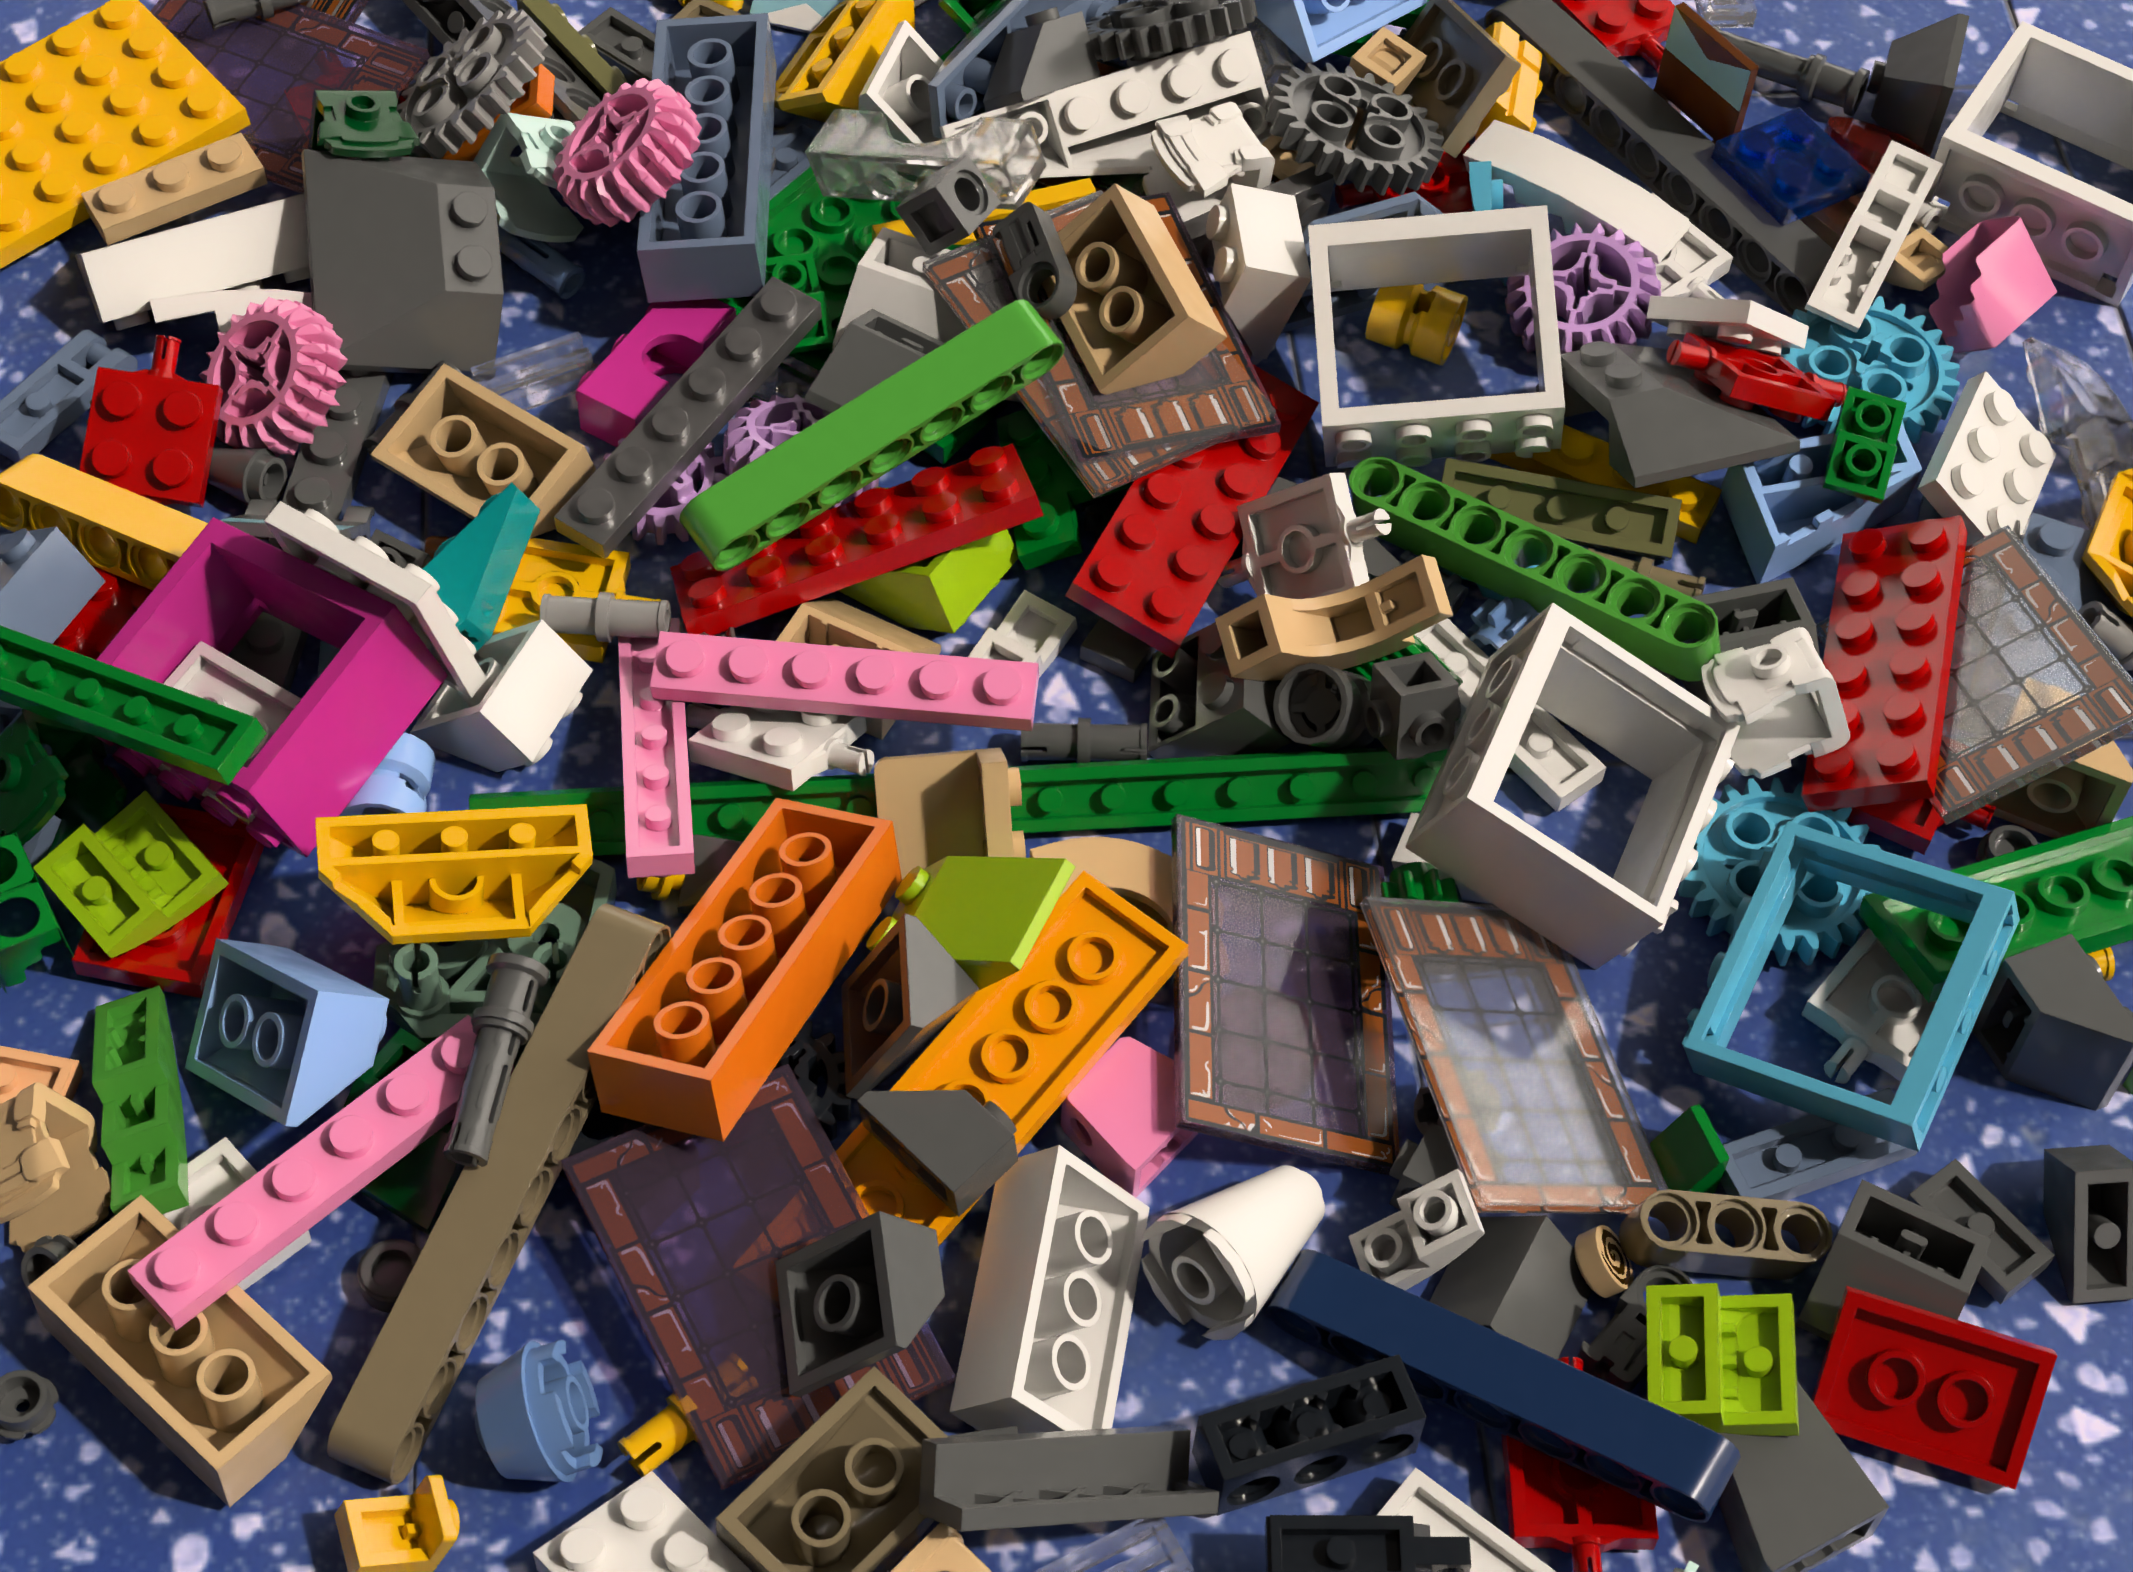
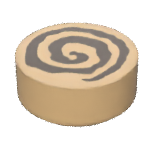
(1603, 1261)

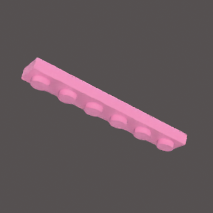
(845, 681)
(653, 768)
(307, 1181)

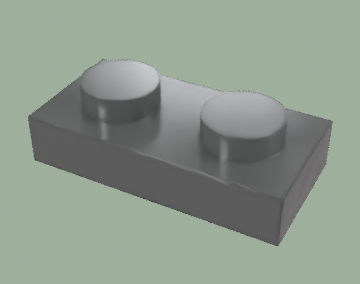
(2014, 1253)

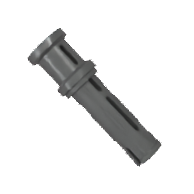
(1810, 76)
(500, 1029)

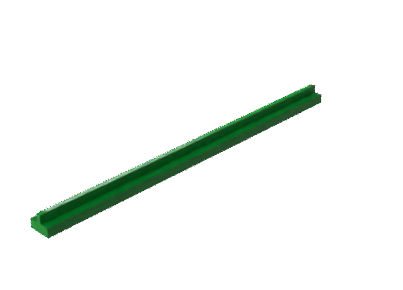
(1067, 794)

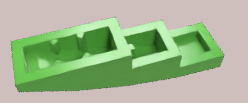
(141, 1102)

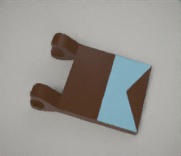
(1705, 75)

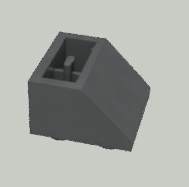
(865, 356)
(1753, 617)
(1204, 709)
(2057, 1025)
(1897, 1254)

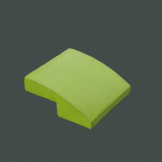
(130, 876)
(1723, 1358)

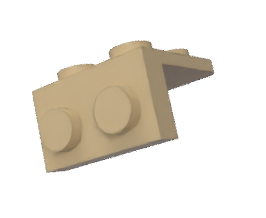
(949, 805)

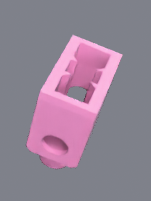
(1127, 1115)

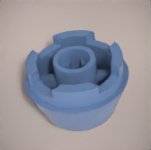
(537, 1415)

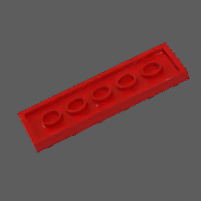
(1183, 527)
(861, 541)
(1890, 662)

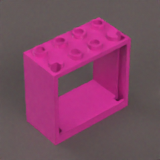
(340, 723)

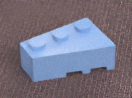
(1789, 516)

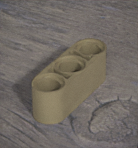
(1751, 1220)

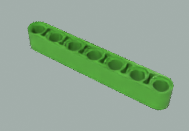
(871, 435)
(1562, 568)

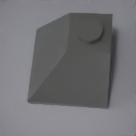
(1918, 80)
(856, 1298)

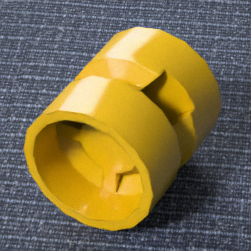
(1417, 318)

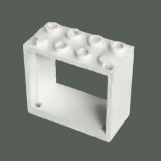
(2072, 97)
(1428, 252)
(1628, 713)

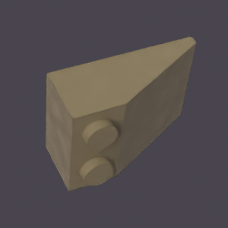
(840, 1491)

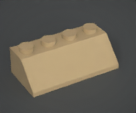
(217, 1391)

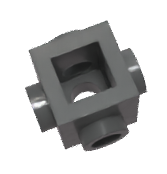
(1412, 706)

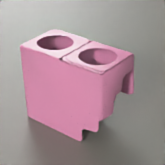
(1989, 285)

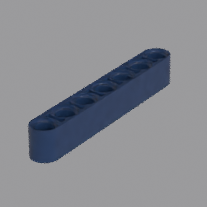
(1508, 1386)

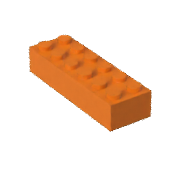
(745, 969)

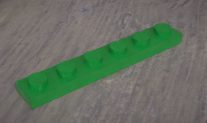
(126, 707)

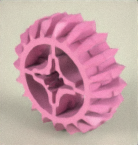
(627, 152)
(275, 376)

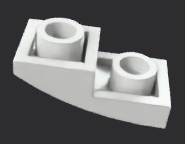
(1424, 1236)

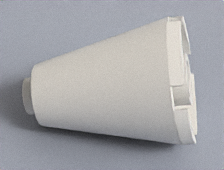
(1231, 1249)

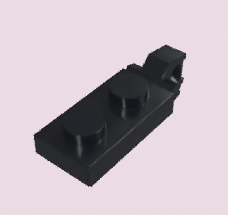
(1360, 1545)

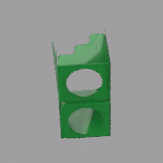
(20, 881)

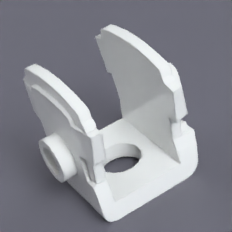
(1204, 157)
(1779, 700)

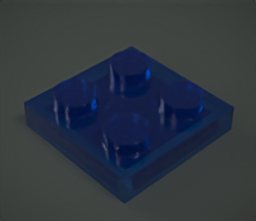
(1790, 166)

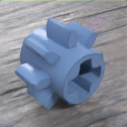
(1499, 622)

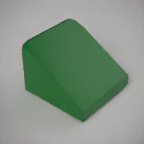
(1690, 1153)

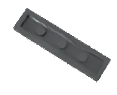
(1060, 1478)

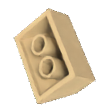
(1135, 298)
(473, 443)

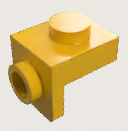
(399, 1531)

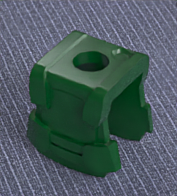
(359, 124)
(56, 780)

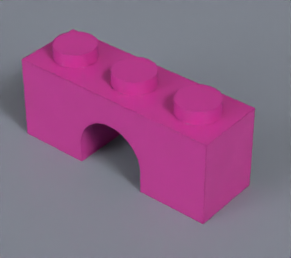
(629, 380)

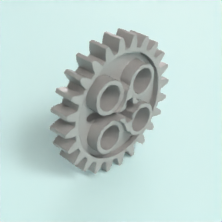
(472, 82)

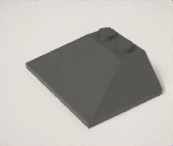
(404, 260)
(1663, 416)

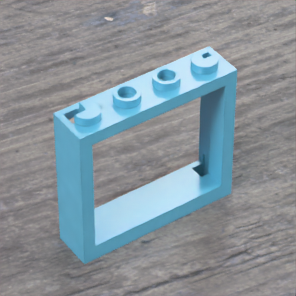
(1756, 925)

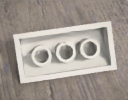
(197, 257)
(1051, 1299)

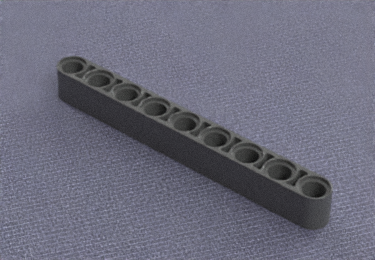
(1665, 152)

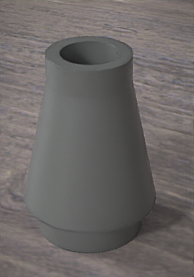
(248, 473)

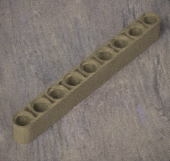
(491, 1207)

